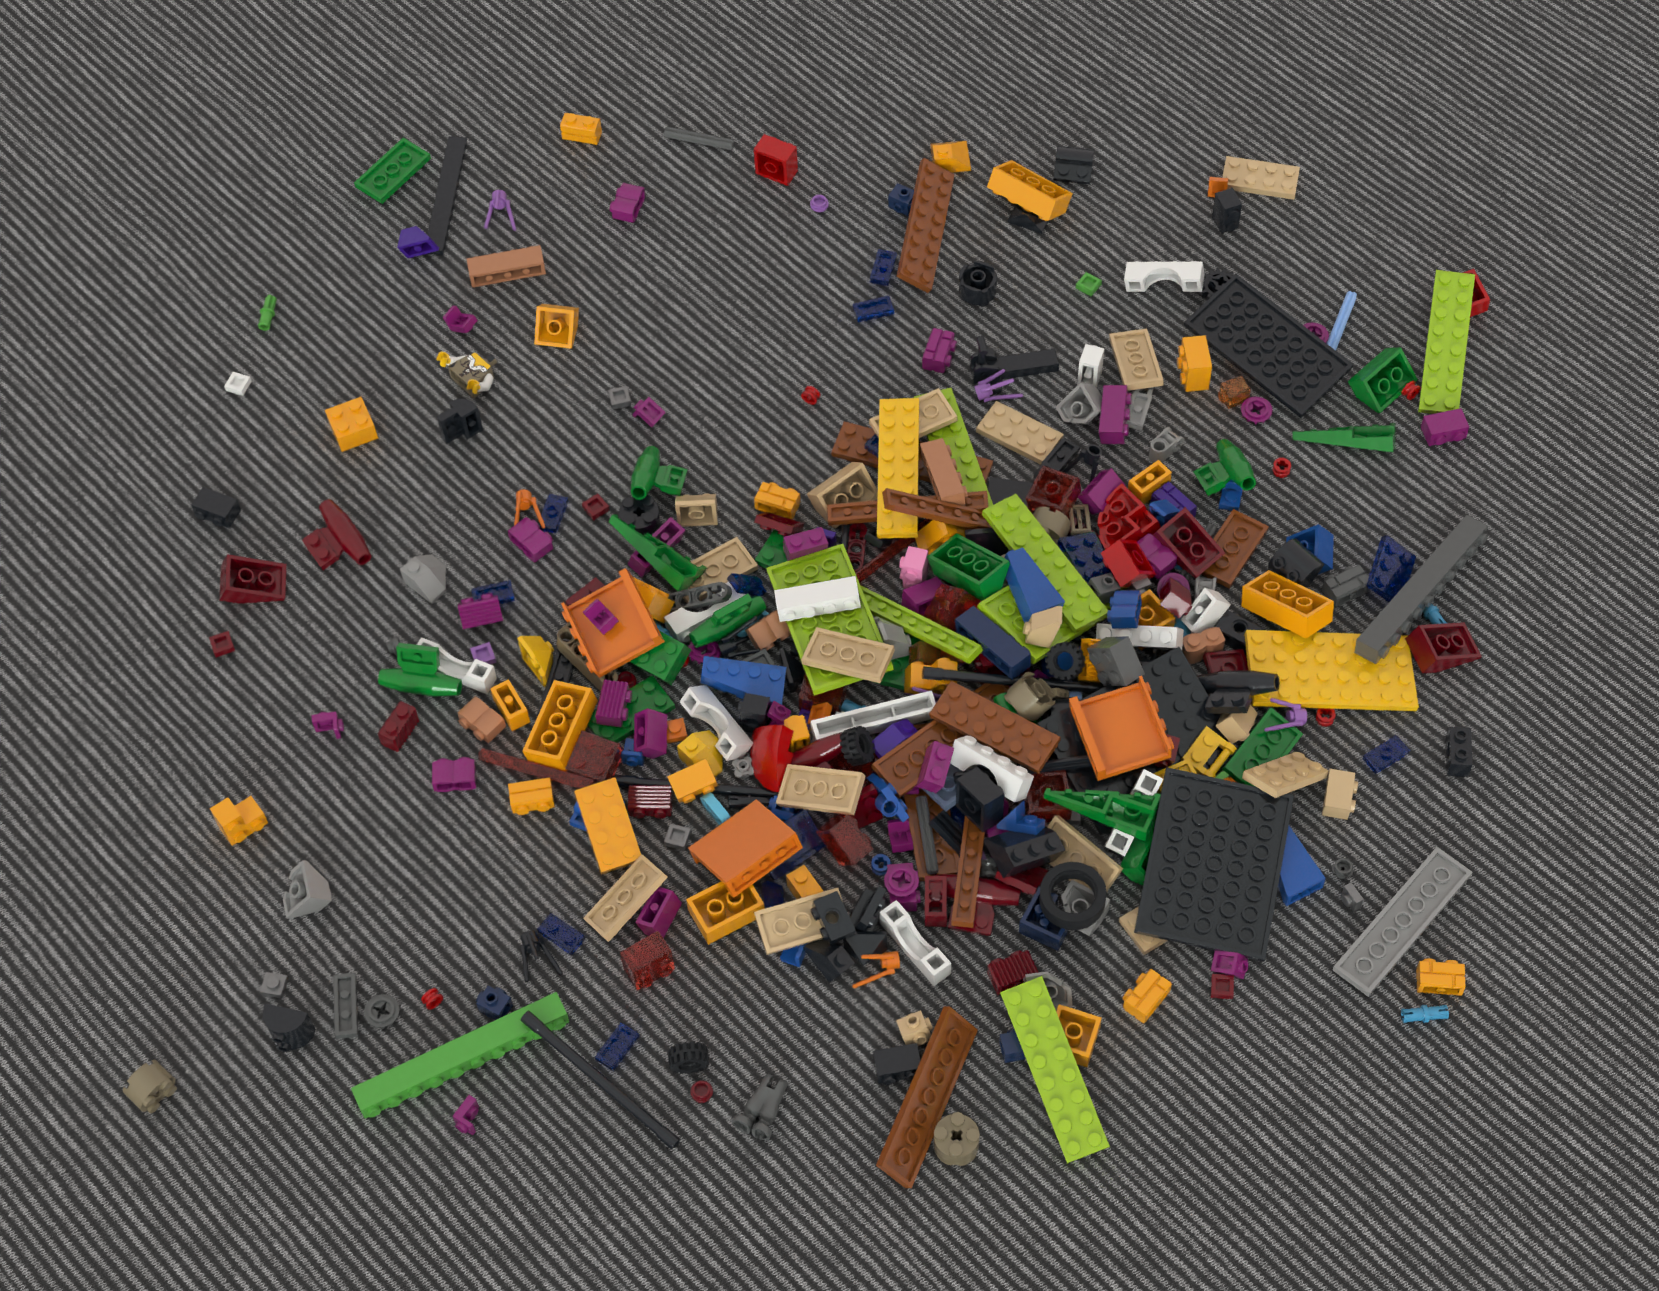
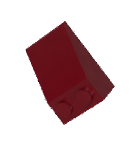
(1189, 542)
(251, 580)
(1442, 646)

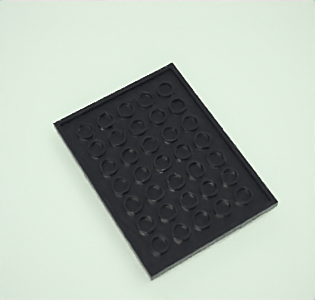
(1181, 706)
(1214, 864)

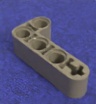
(570, 649)

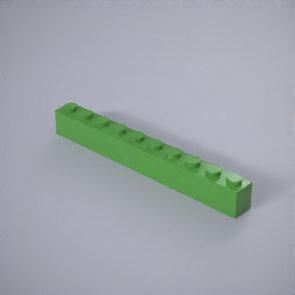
(456, 1057)

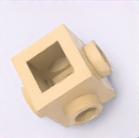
(915, 1028)

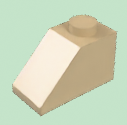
(1043, 627)

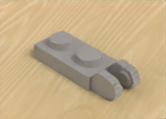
(1139, 408)

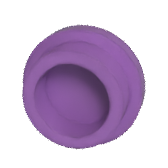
(819, 203)

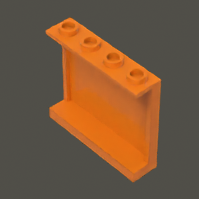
(629, 637)
(1121, 730)
(746, 847)

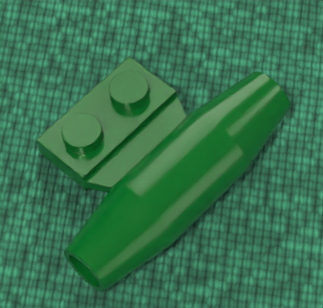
(1231, 466)
(650, 473)
(727, 620)
(419, 673)

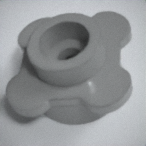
(743, 772)

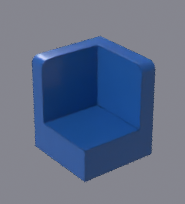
(793, 955)

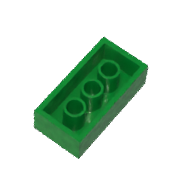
(664, 660)

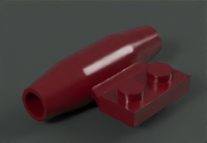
(339, 536)
(819, 752)
(990, 894)

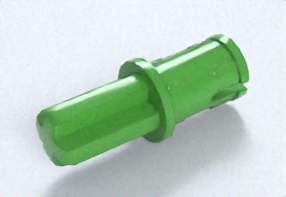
(267, 313)

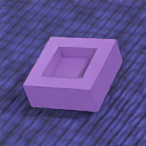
(483, 653)

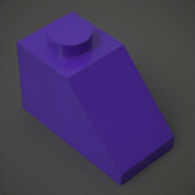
(415, 242)
(893, 736)

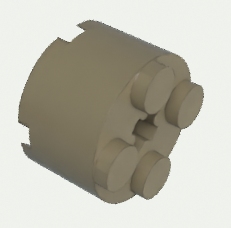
(1054, 523)
(1030, 697)
(149, 1086)
(956, 1127)

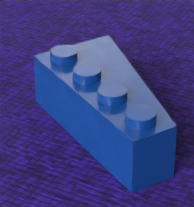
(744, 677)

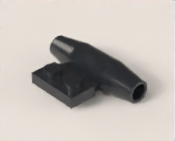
(1233, 689)

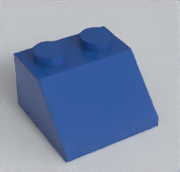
(1319, 542)

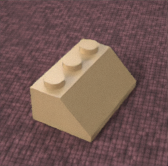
(845, 486)

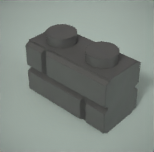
(1346, 585)

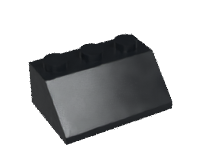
(1020, 852)

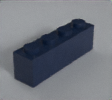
(996, 644)

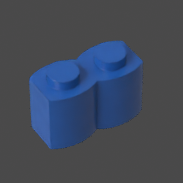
(1125, 609)

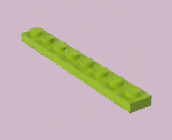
(922, 627)

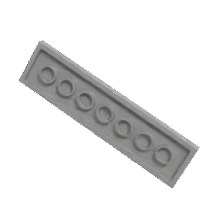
(1402, 921)

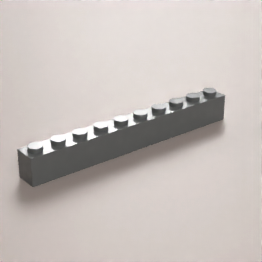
(1421, 589)

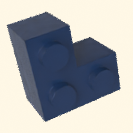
(1038, 927)

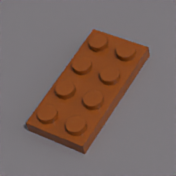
(1238, 540)

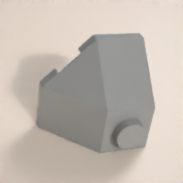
(1080, 404)
(425, 576)
(894, 635)
(307, 892)
(1078, 899)
(1058, 990)

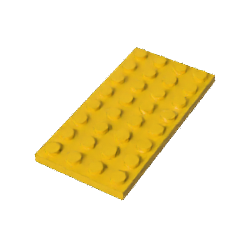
(1329, 673)

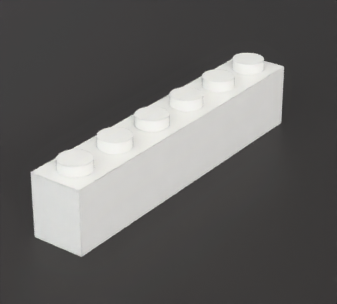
(876, 717)

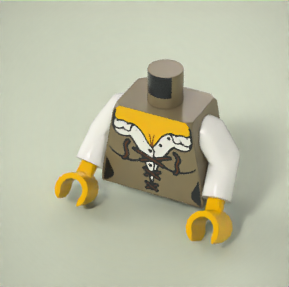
(470, 371)

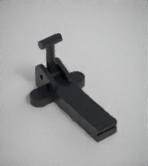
(985, 364)

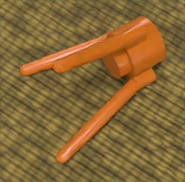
(523, 502)
(888, 960)

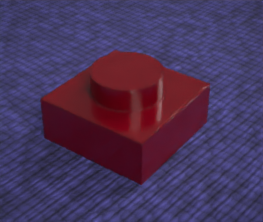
(595, 506)
(222, 644)
(1222, 986)

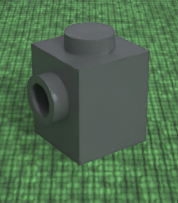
(1104, 587)

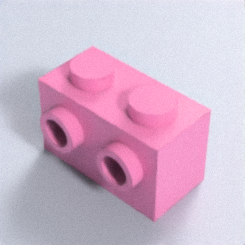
(914, 566)

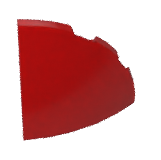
(1125, 518)
(771, 754)

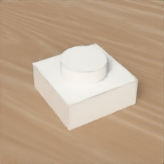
(237, 383)

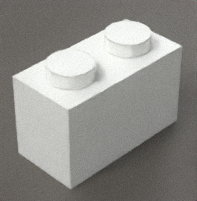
(1090, 365)
(1206, 611)

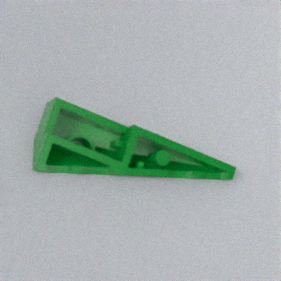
(1365, 437)
(669, 563)
(1124, 812)

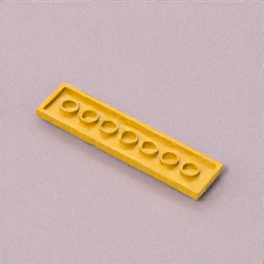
(898, 463)

